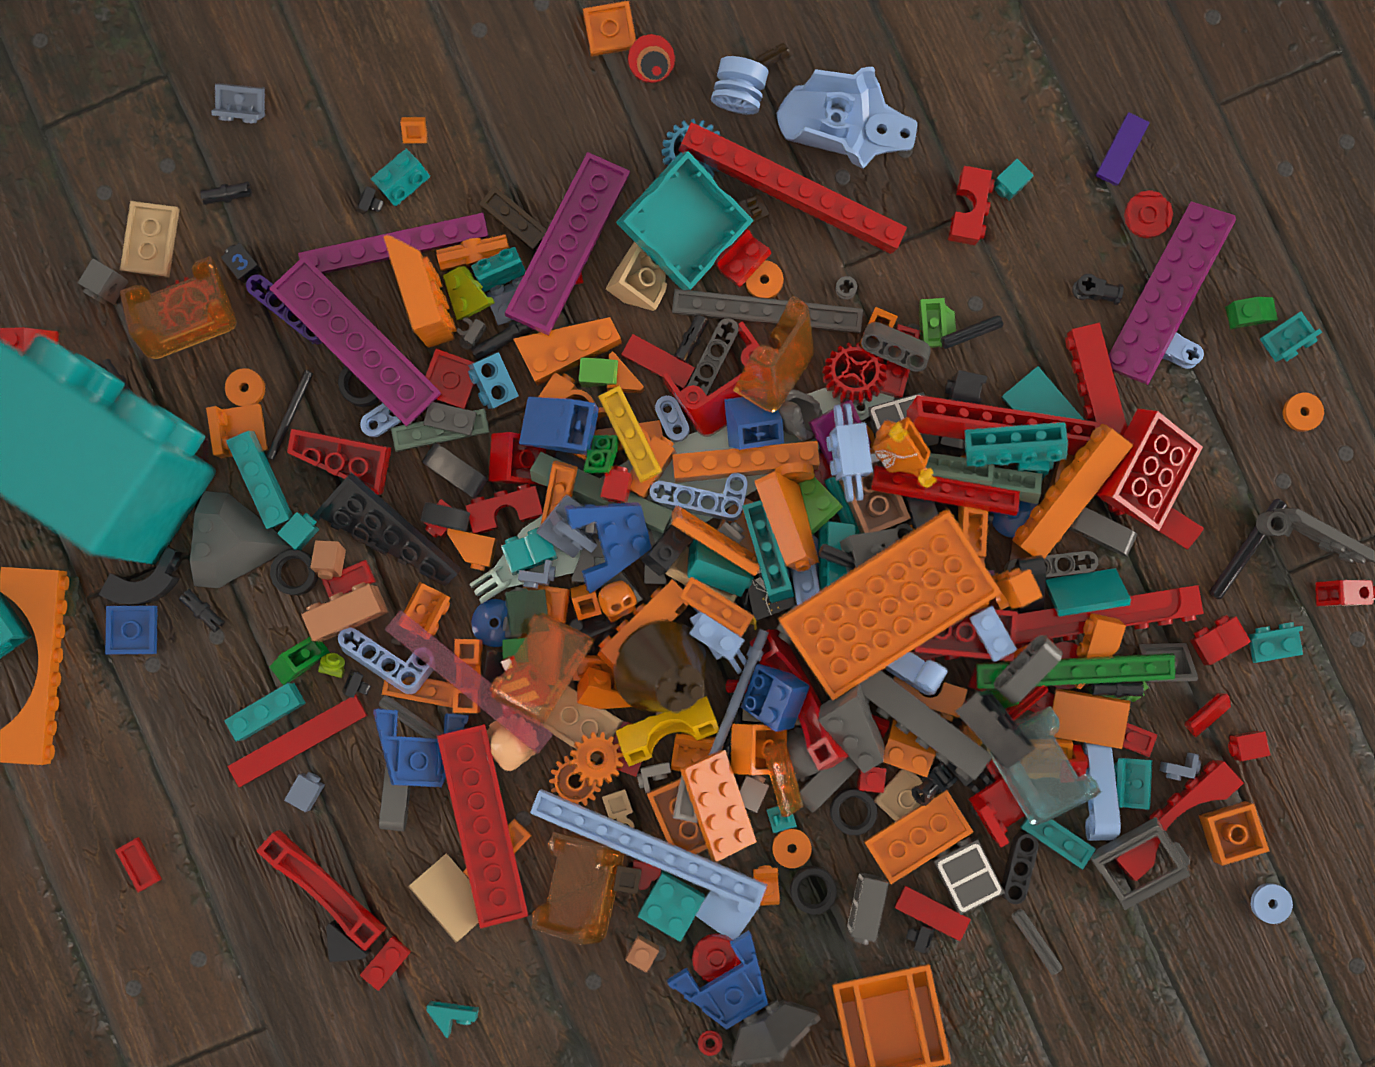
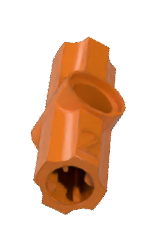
(470, 252)

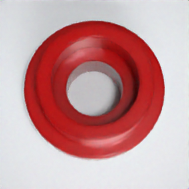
(710, 1050)

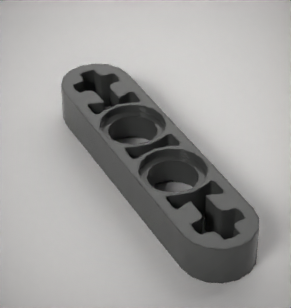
(714, 362)
(1051, 563)

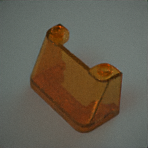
(180, 313)
(772, 372)
(541, 668)
(579, 890)

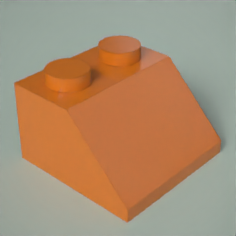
(905, 752)

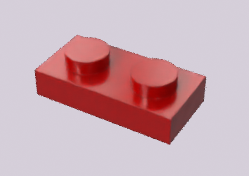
(385, 963)

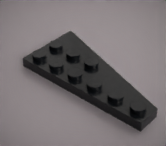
(382, 528)

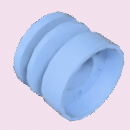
(739, 85)

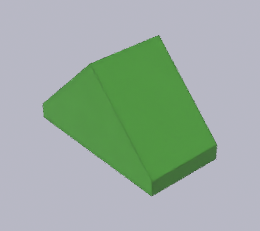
(597, 372)

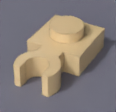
(618, 806)

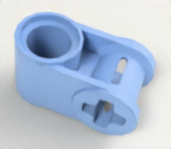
(1178, 352)

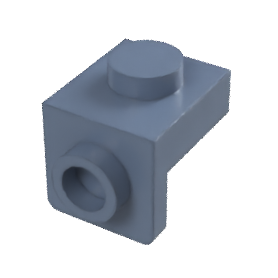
(533, 579)
(1175, 772)

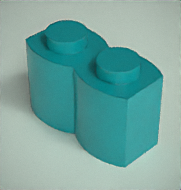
(527, 552)

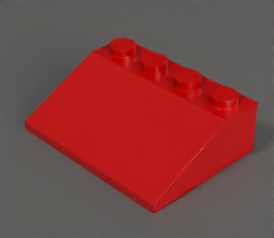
(1152, 470)

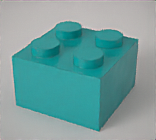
(671, 905)

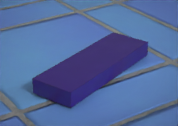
(1122, 149)

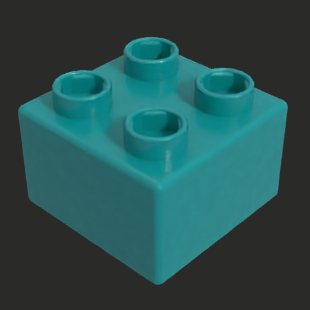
(94, 466)

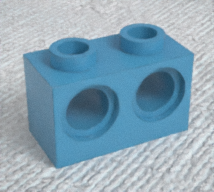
(499, 377)

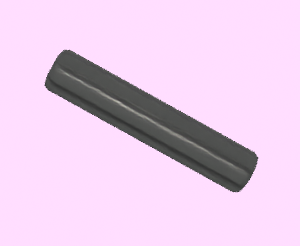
(409, 718)
(1036, 941)

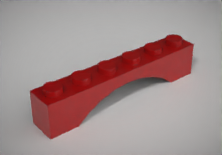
(819, 743)
(1214, 783)
(345, 909)

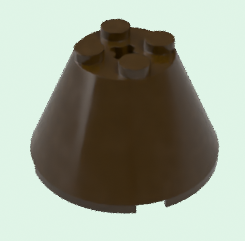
(661, 668)

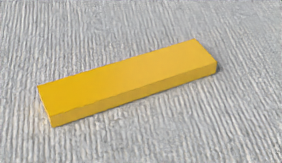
(630, 434)

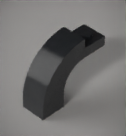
(146, 591)

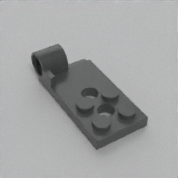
(1327, 537)

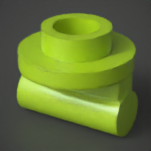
(332, 665)

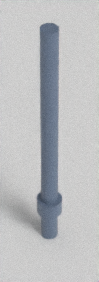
(755, 654)

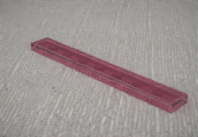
(465, 680)

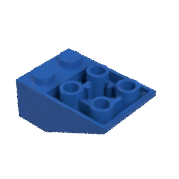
(559, 424)

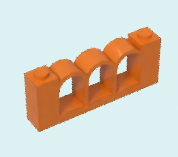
(564, 388)

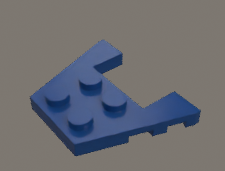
(620, 533)
(413, 759)
(731, 994)

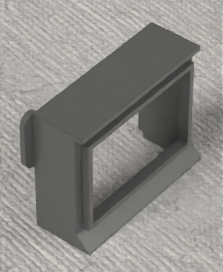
(1131, 840)

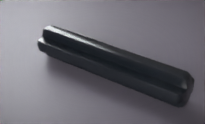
(971, 332)

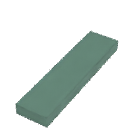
(419, 435)

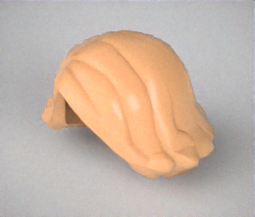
(507, 748)

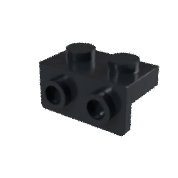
(596, 627)

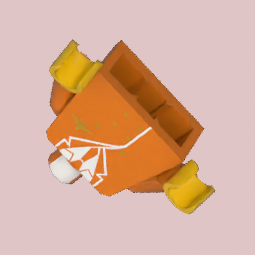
(902, 450)

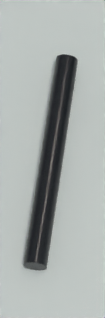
(289, 414)

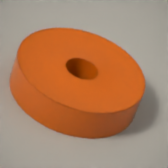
(770, 289)
(234, 385)
(1314, 412)
(796, 471)
(791, 859)

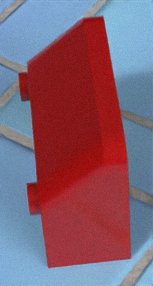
(705, 411)

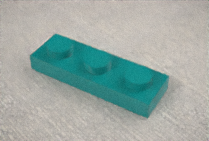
(1061, 841)

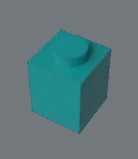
(1012, 180)
(299, 530)

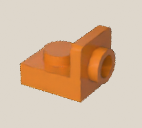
(768, 876)

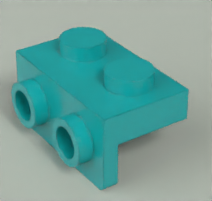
(400, 177)
(498, 269)
(1290, 336)
(1133, 782)

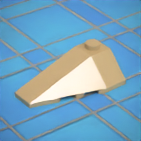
(638, 280)

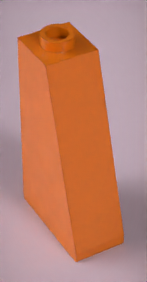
(788, 520)

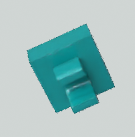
(778, 822)

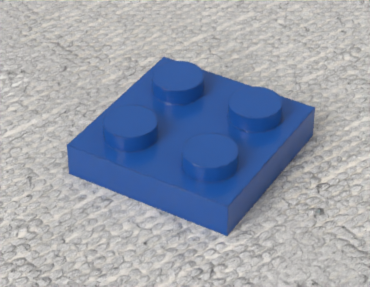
(131, 630)

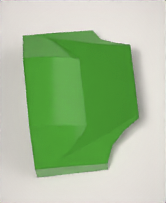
(935, 321)

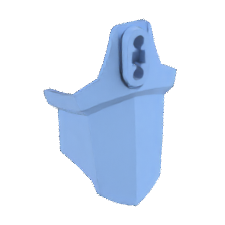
(843, 116)

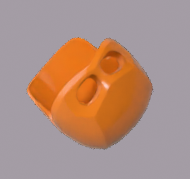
(617, 600)

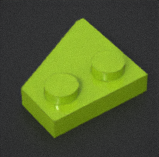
(465, 293)

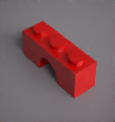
(974, 185)
(484, 512)

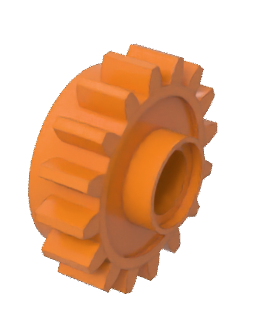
(599, 746)
(564, 787)

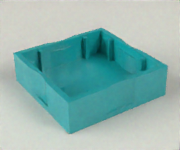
(684, 221)

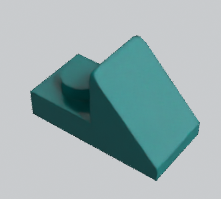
(444, 1013)

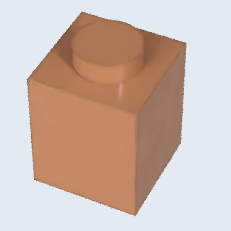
(328, 559)
(642, 953)

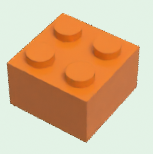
(748, 747)
(1233, 833)

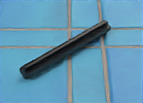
(1242, 556)

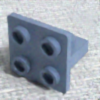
(559, 533)

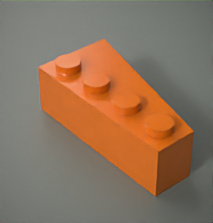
(565, 347)
(663, 606)

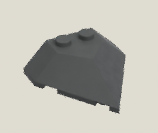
(229, 541)
(772, 1032)

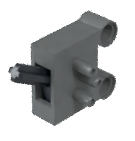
(862, 547)

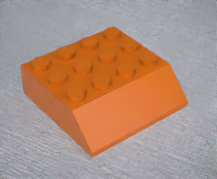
(421, 293)
(892, 1020)

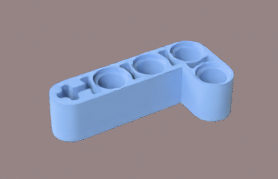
(698, 495)
(382, 658)
(918, 673)
(1103, 809)

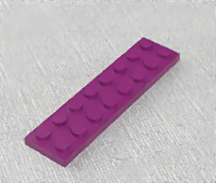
(567, 244)
(1170, 292)
(355, 341)

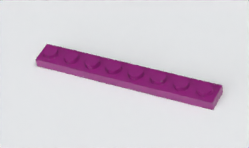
(374, 248)

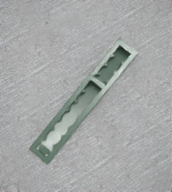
(956, 468)
(589, 488)

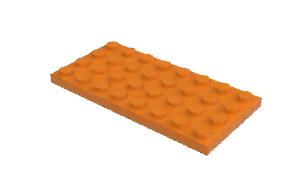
(890, 605)

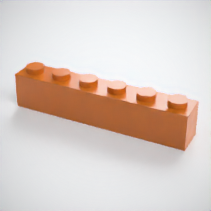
(748, 462)
(1072, 491)

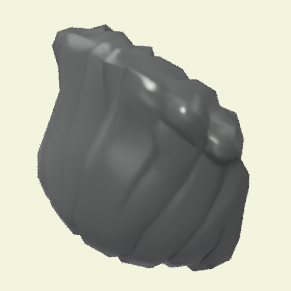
(797, 412)
(800, 757)

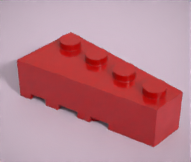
(342, 456)

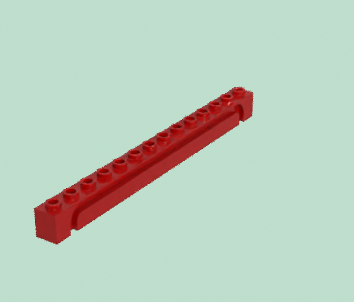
(1144, 608)

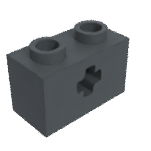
(102, 282)

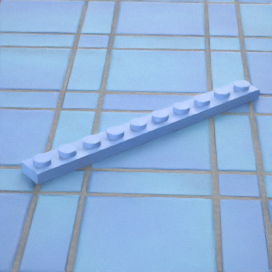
(649, 849)

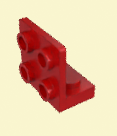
(997, 809)

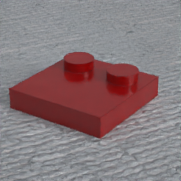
(451, 378)

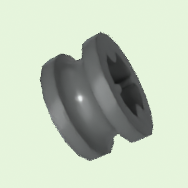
(852, 291)

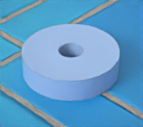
(1281, 908)

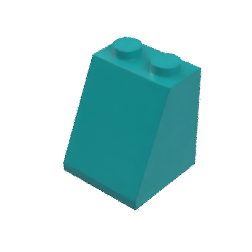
(12, 629)

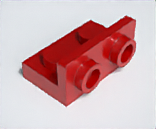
(742, 258)

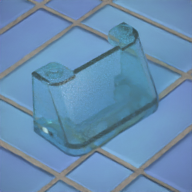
(1045, 779)

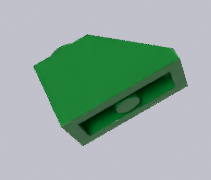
(1251, 312)
(298, 660)

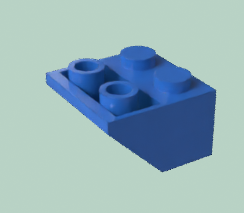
(751, 426)
(775, 697)

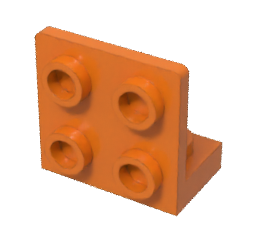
(232, 422)

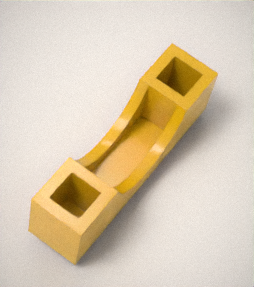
(641, 737)

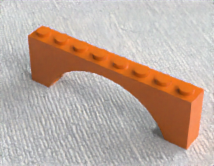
(41, 599)

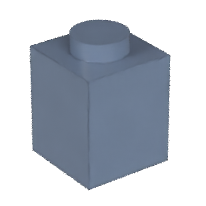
(305, 791)

